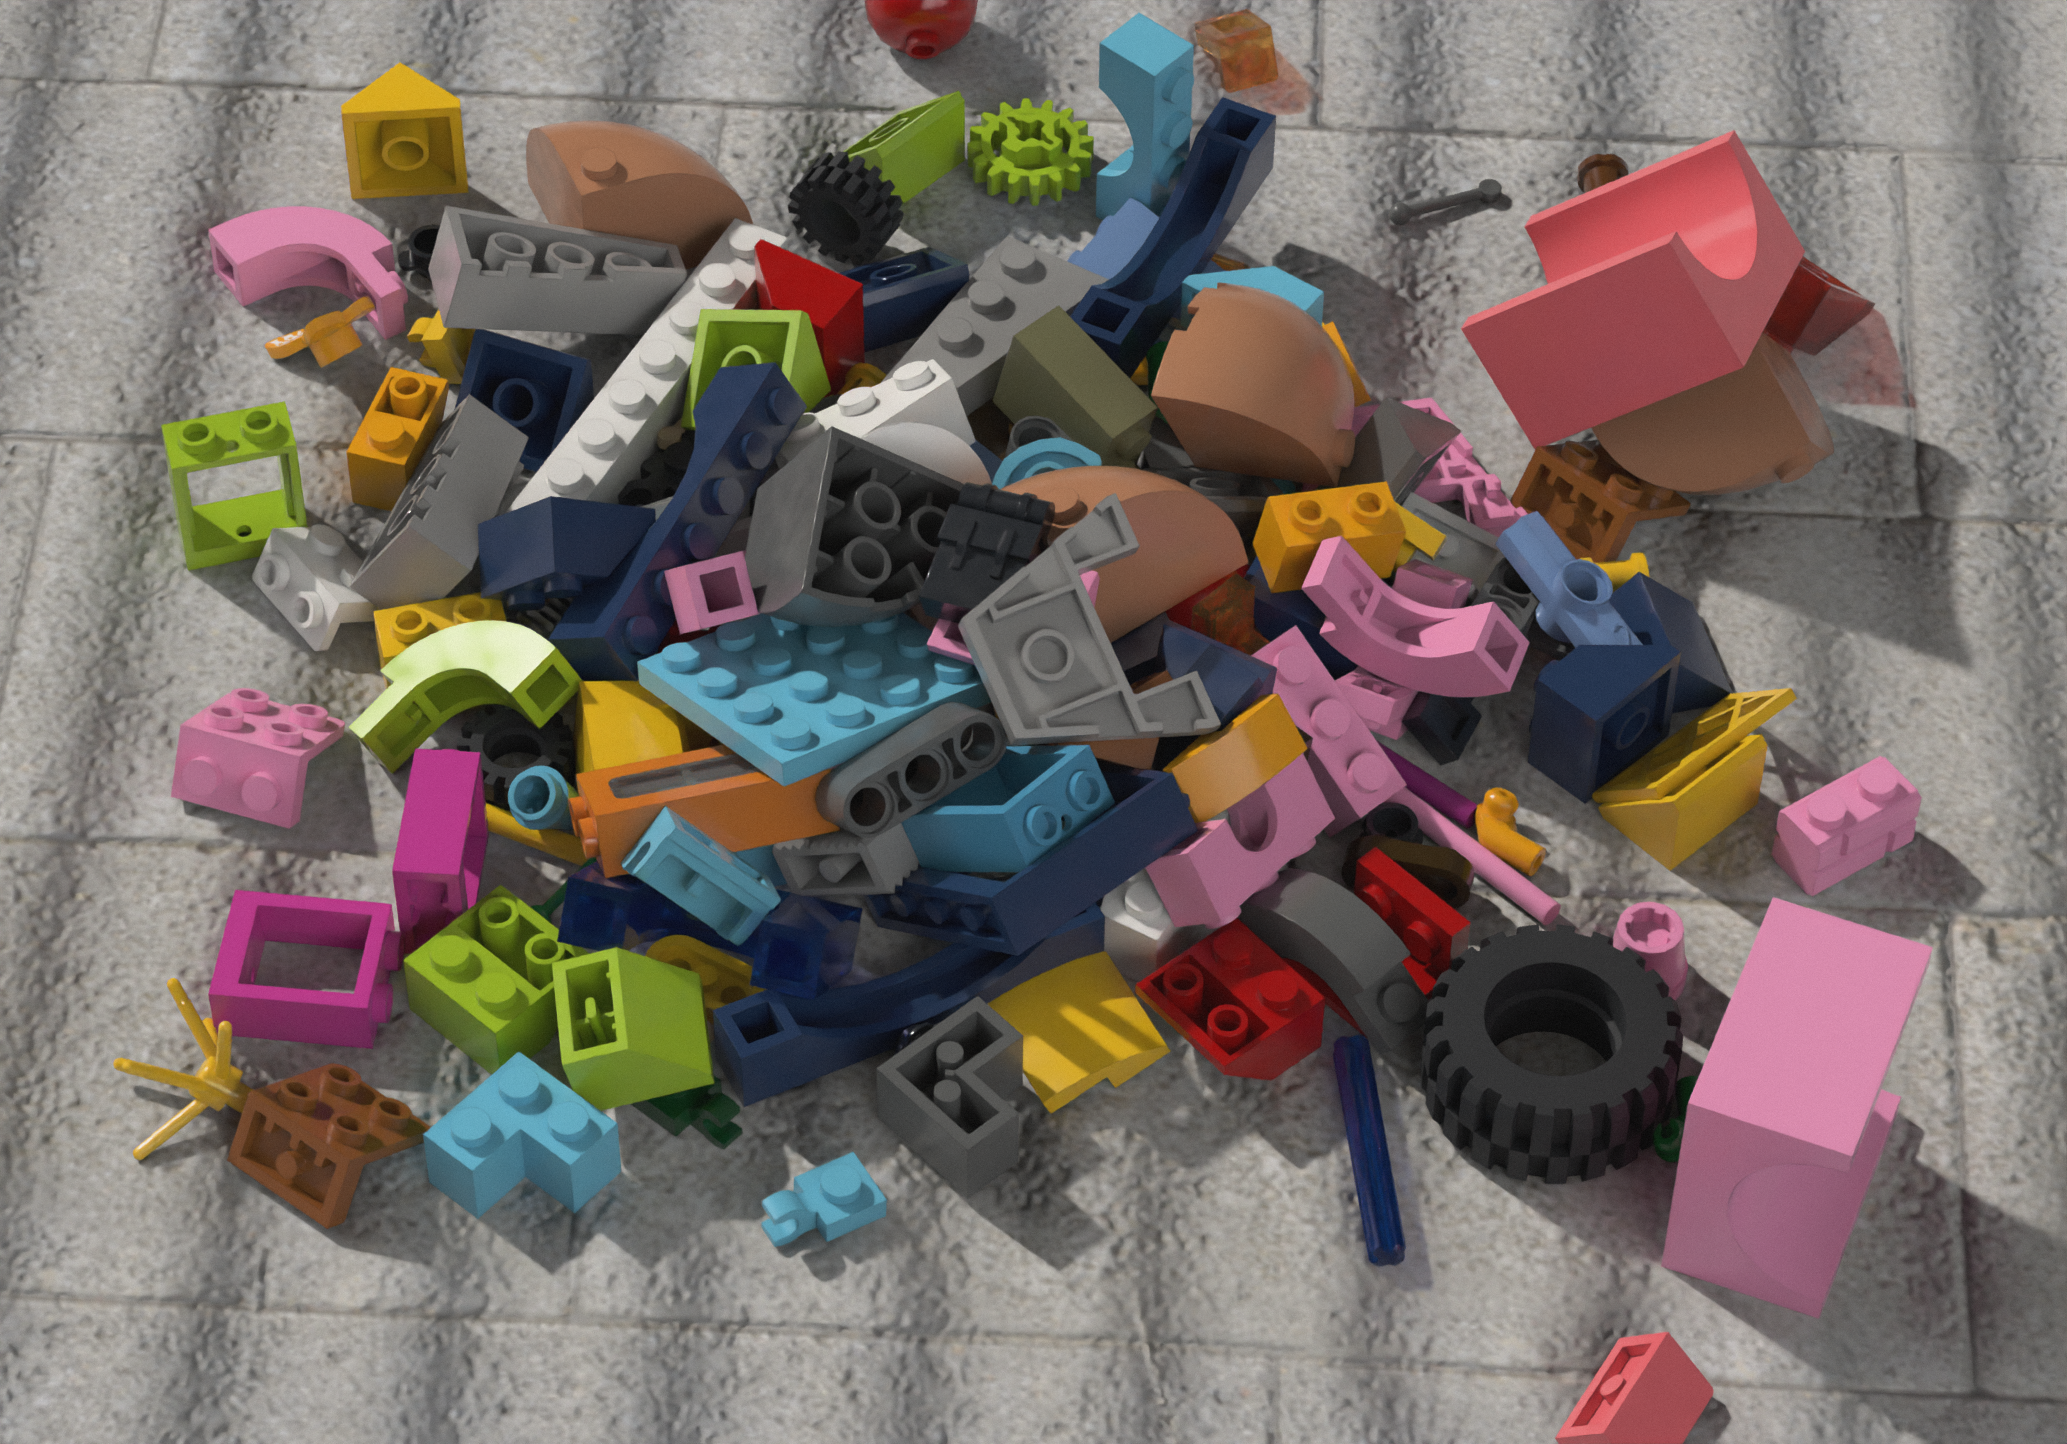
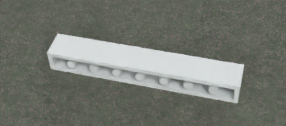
(651, 383)

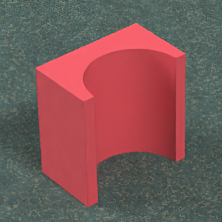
(1644, 291)

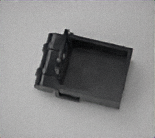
(982, 547)

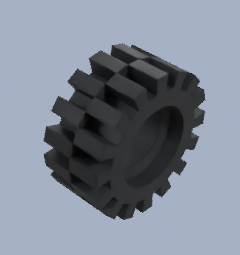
(845, 208)
(511, 732)

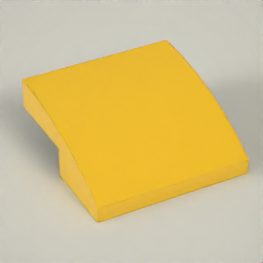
(1079, 1029)

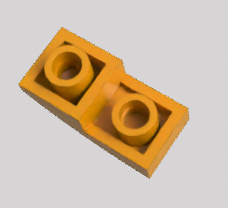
(1239, 759)

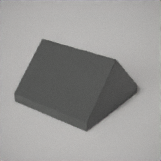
(1397, 448)

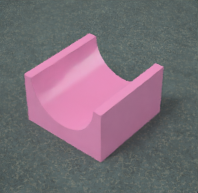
(1792, 1107)

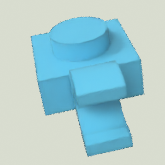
(828, 1198)

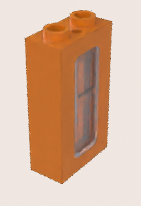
(705, 787)

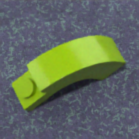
(458, 671)

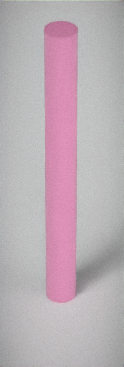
(1483, 861)

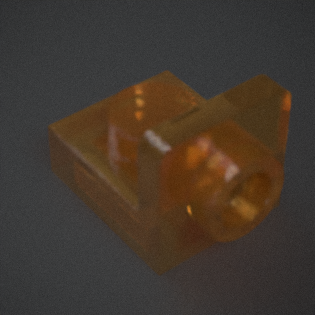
(1242, 49)
(1229, 616)

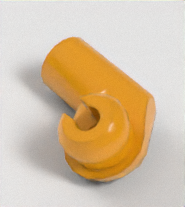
(1499, 833)

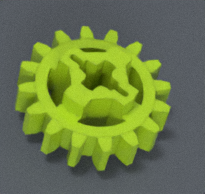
(1030, 151)

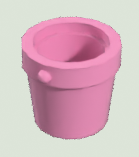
(1657, 937)

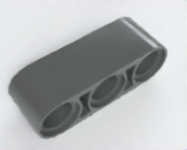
(883, 766)

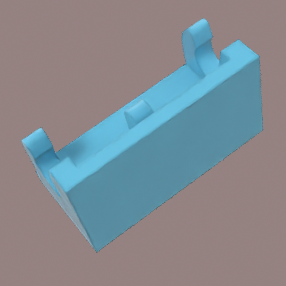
(702, 876)

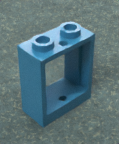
(1011, 811)

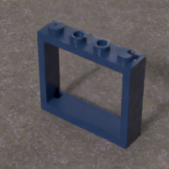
(1015, 914)

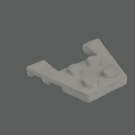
(1052, 659)

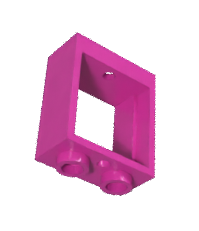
(440, 843)
(305, 1013)

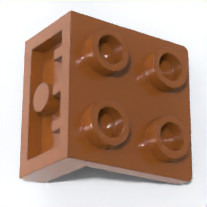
(1591, 498)
(315, 1136)

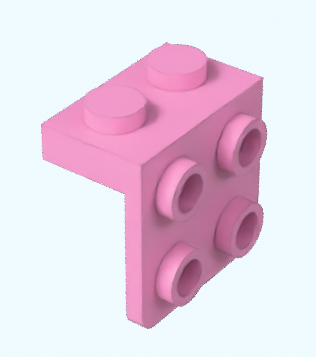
(251, 755)

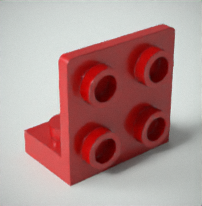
(1415, 914)

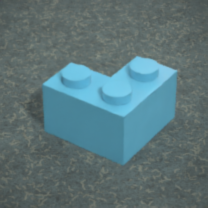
(520, 1128)

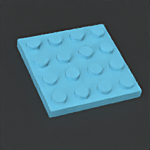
(808, 694)

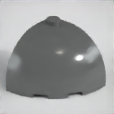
(845, 533)

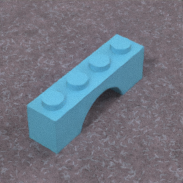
(1151, 84)

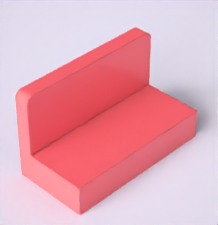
(1640, 1396)

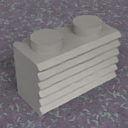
(846, 863)

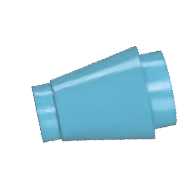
(541, 798)

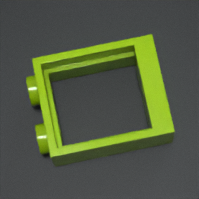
(212, 530)

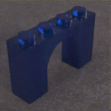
(795, 948)

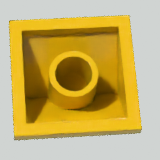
(404, 138)
(623, 726)
(1697, 808)

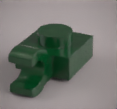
(700, 1107)

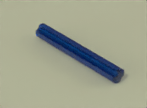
(1369, 1151)

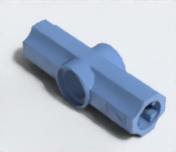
(1570, 590)

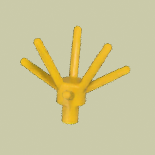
(212, 1086)

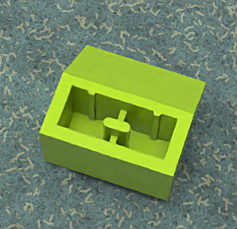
(490, 980)
(630, 1027)

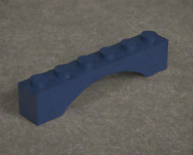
(1216, 185)
(737, 437)
(789, 1040)

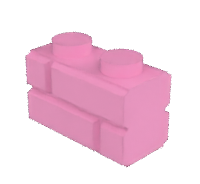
(1846, 826)

